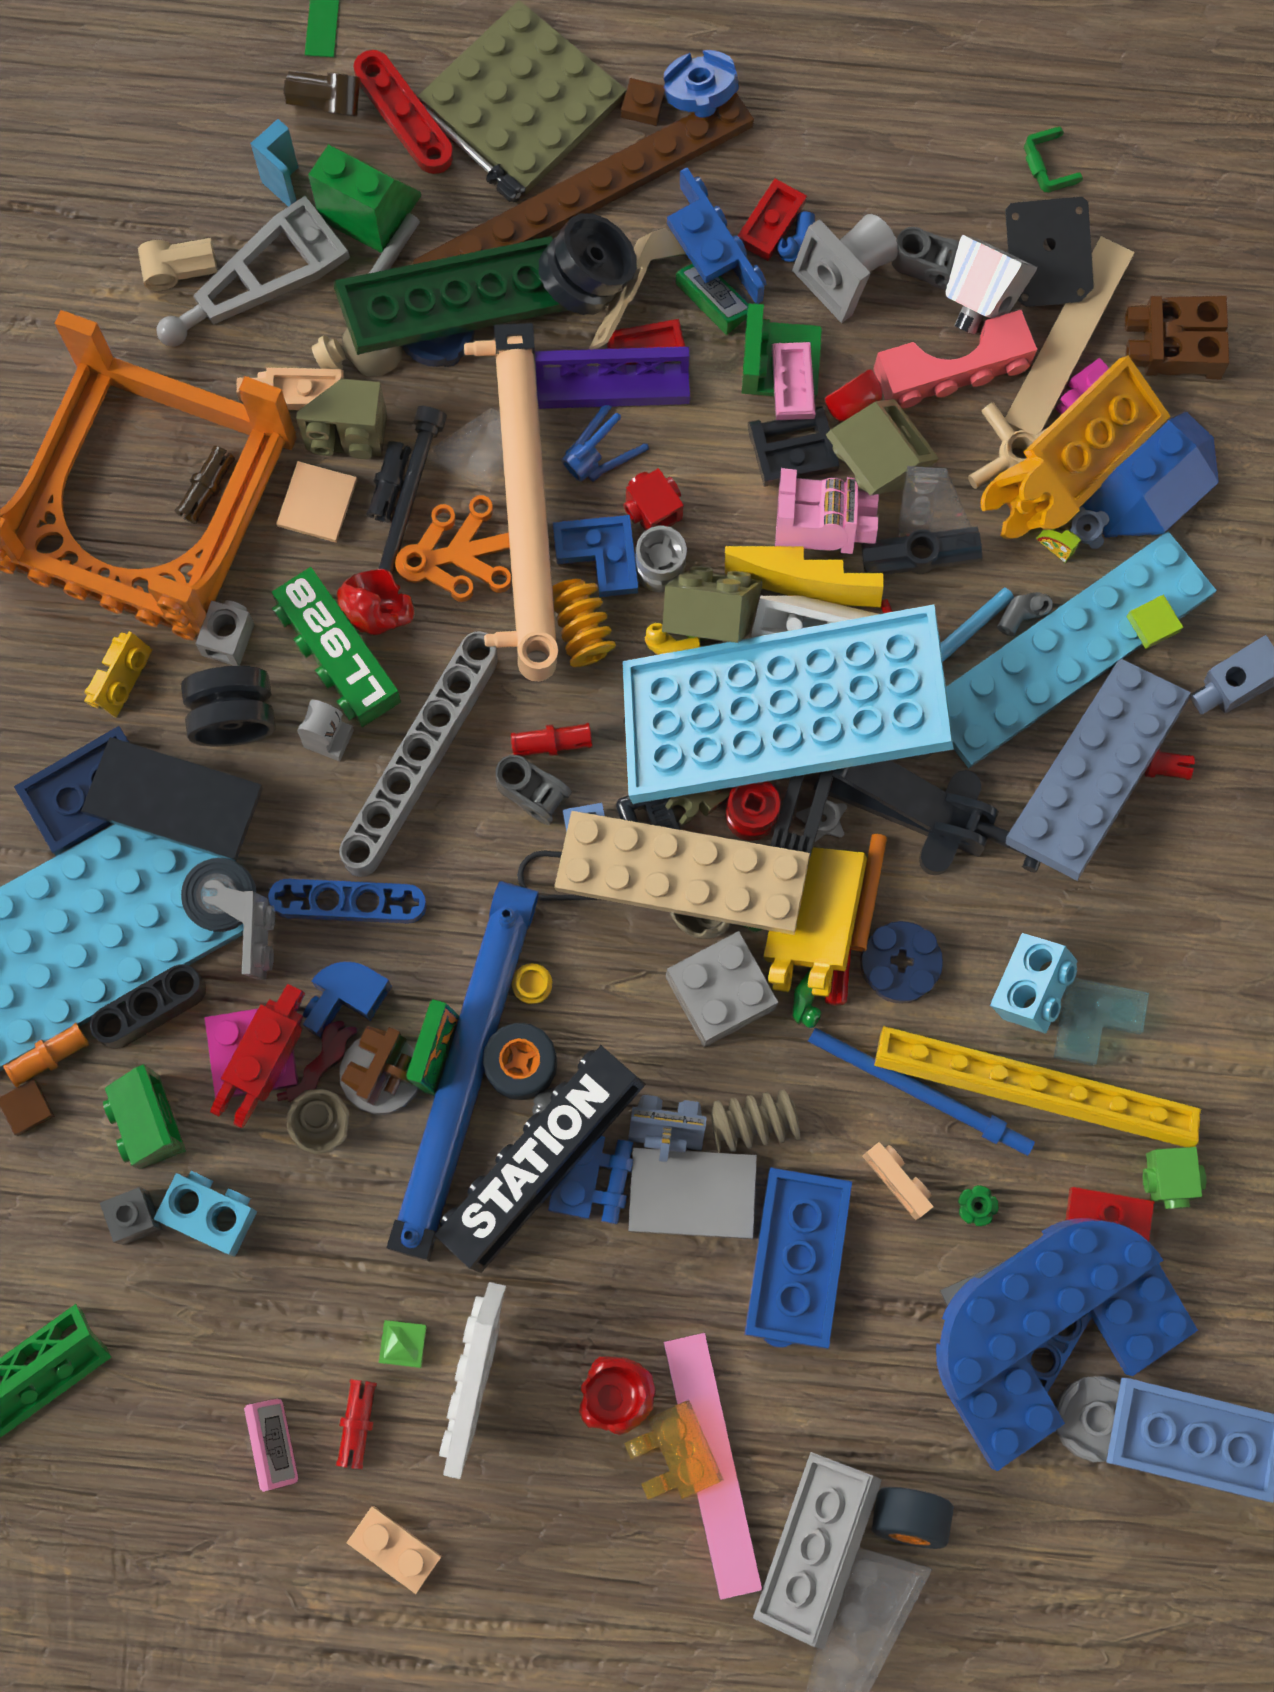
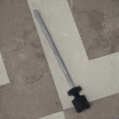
(507, 185)

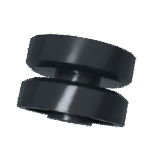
(587, 264)
(228, 706)

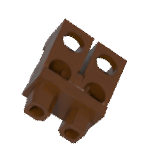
(1180, 335)

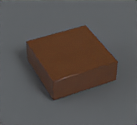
(25, 1107)

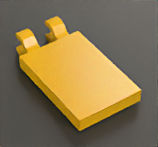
(823, 922)

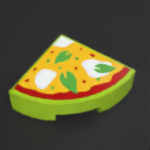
(1060, 544)

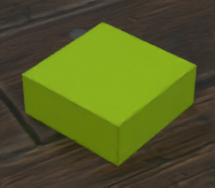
(1154, 621)

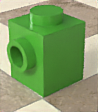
(1174, 1176)

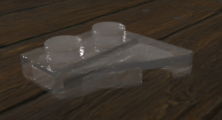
(472, 452)
(930, 502)

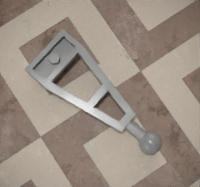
(308, 235)

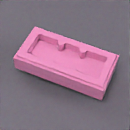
(793, 381)

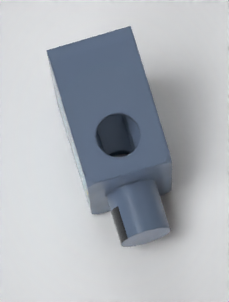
(1249, 669)

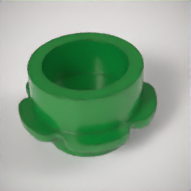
(970, 1214)

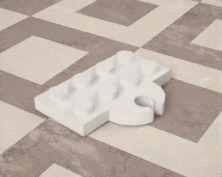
(472, 1377)

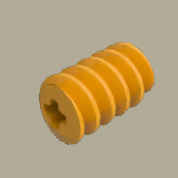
(581, 622)

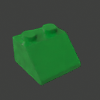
(143, 1118)

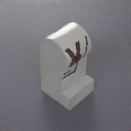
(324, 730)

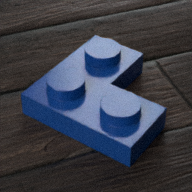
(607, 543)

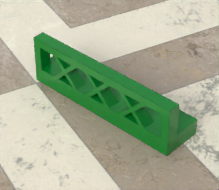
(53, 1371)

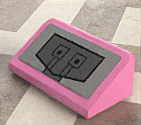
(271, 1444)

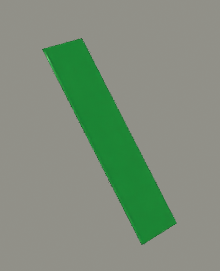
(321, 28)

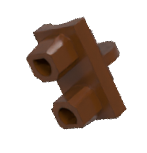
(386, 1048)

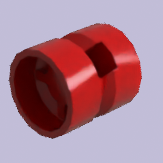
(752, 810)

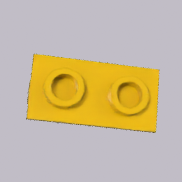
(125, 662)

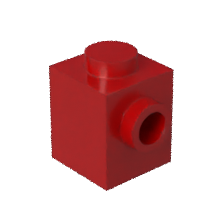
(653, 500)

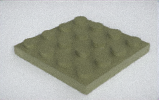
(523, 96)

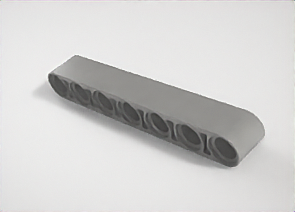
(419, 772)

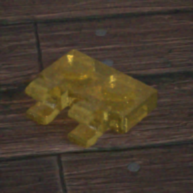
(684, 1449)

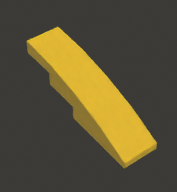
(789, 574)

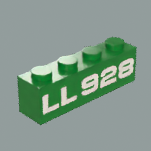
(336, 647)

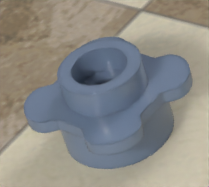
(1096, 521)

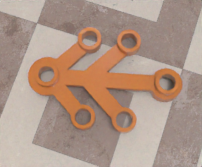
(460, 552)

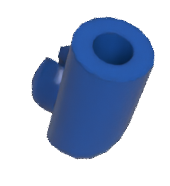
(790, 248)

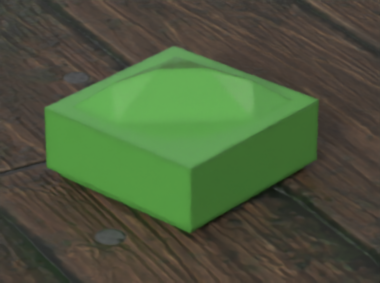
(402, 1343)

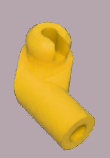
(664, 643)

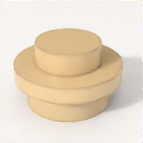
(328, 353)

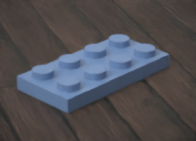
(1193, 1439)

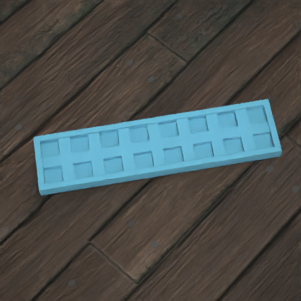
(1067, 649)

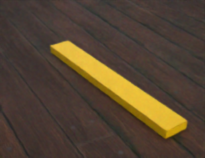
(1038, 1087)

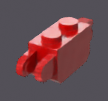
(261, 1054)

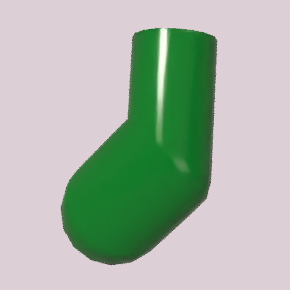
(802, 1004)

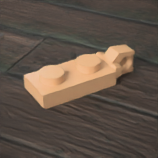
(298, 384)

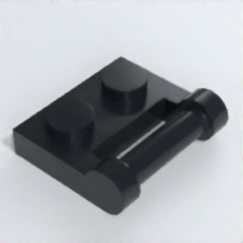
(807, 454)

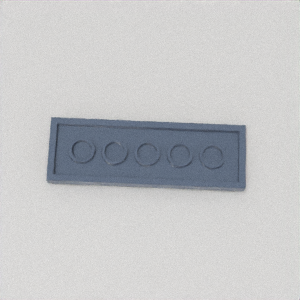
(1097, 769)

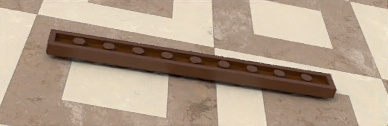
(603, 181)

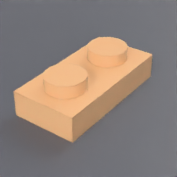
(909, 1192)
(394, 1549)

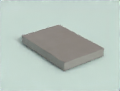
(693, 1194)

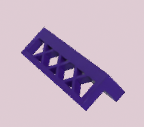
(612, 381)

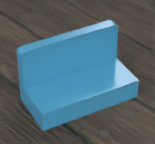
(276, 160)

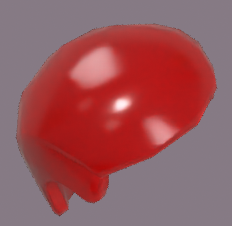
(854, 396)

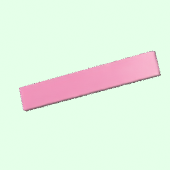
(721, 1503)

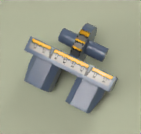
(667, 1129)

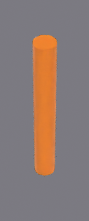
(868, 892)

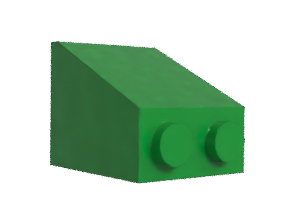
(360, 198)

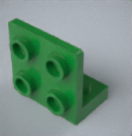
(759, 337)

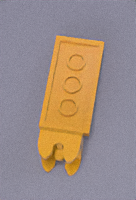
(1077, 452)

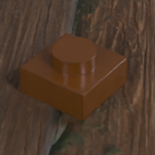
(643, 102)

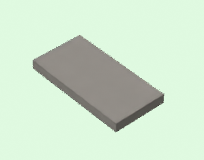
(817, 1550)

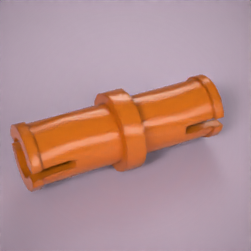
(46, 1055)

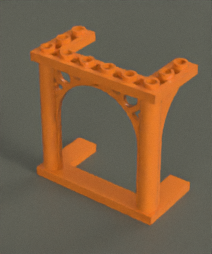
(169, 602)

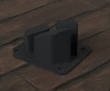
(1067, 234)

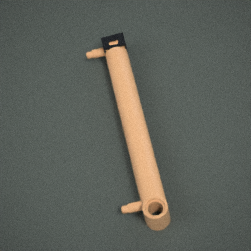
(525, 499)

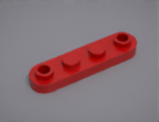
(403, 111)

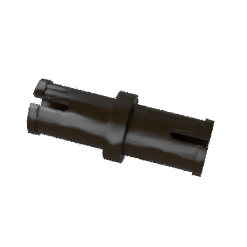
(205, 484)

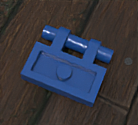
(577, 1189)

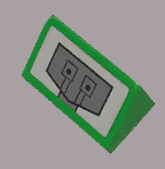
(714, 298)

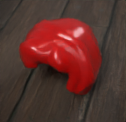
(373, 602)
(616, 1395)

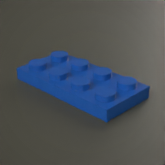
(798, 1258)

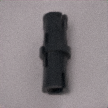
(389, 481)

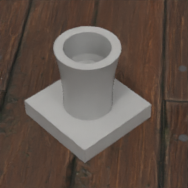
(841, 268)

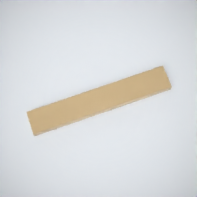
(1068, 341)

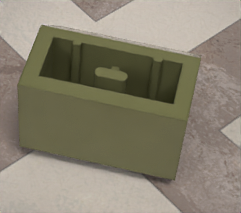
(345, 420)
(880, 446)
(711, 604)

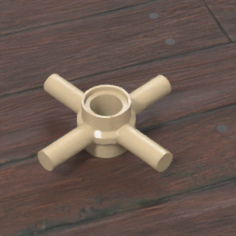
(1010, 440)

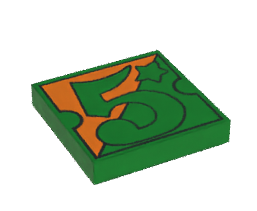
(432, 1047)

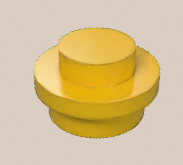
(532, 983)

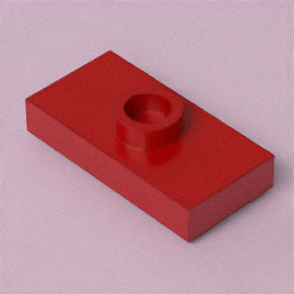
(1109, 1207)

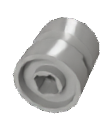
(658, 550)

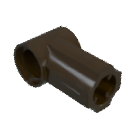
(332, 92)

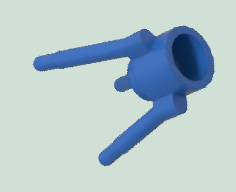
(583, 457)

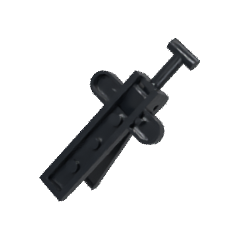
(947, 818)

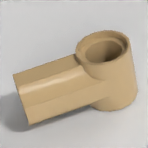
(167, 263)

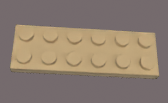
(682, 872)

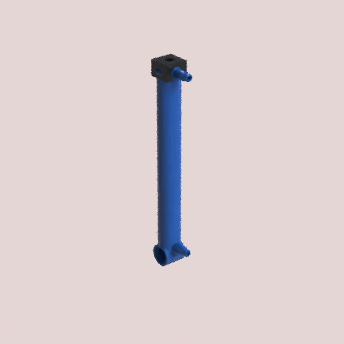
(463, 1072)

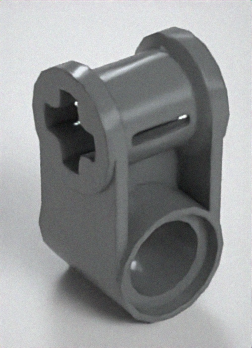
(931, 256)
(533, 789)

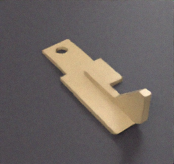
(651, 247)

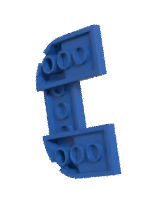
(1030, 1299)

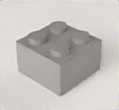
(721, 989)

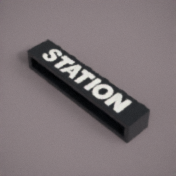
(538, 1159)

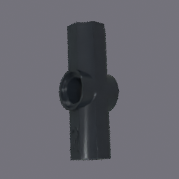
(947, 549)

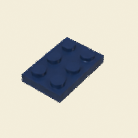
(59, 792)

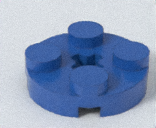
(700, 82)

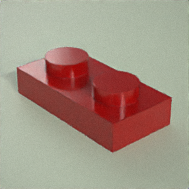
(771, 219)

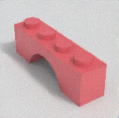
(913, 375)

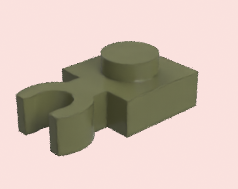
(702, 801)

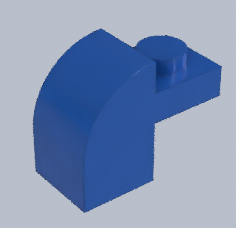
(345, 985)

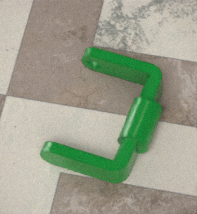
(1037, 165)

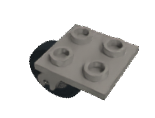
(224, 896)

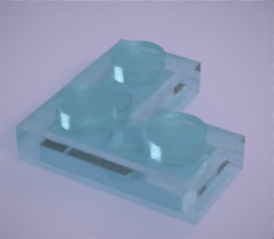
(1087, 1009)

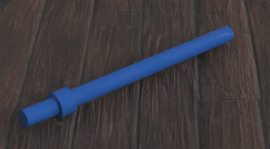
(991, 1128)

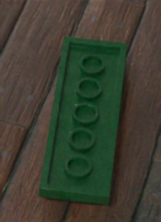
(445, 296)

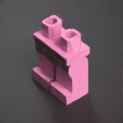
(824, 513)

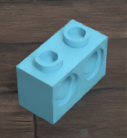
(1025, 980)
(203, 1221)

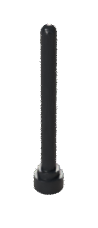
(428, 424)

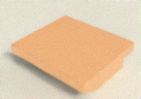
(316, 501)

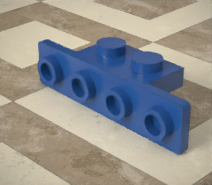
(707, 240)

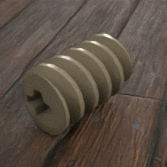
(754, 1120)

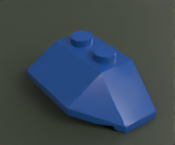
(1158, 480)

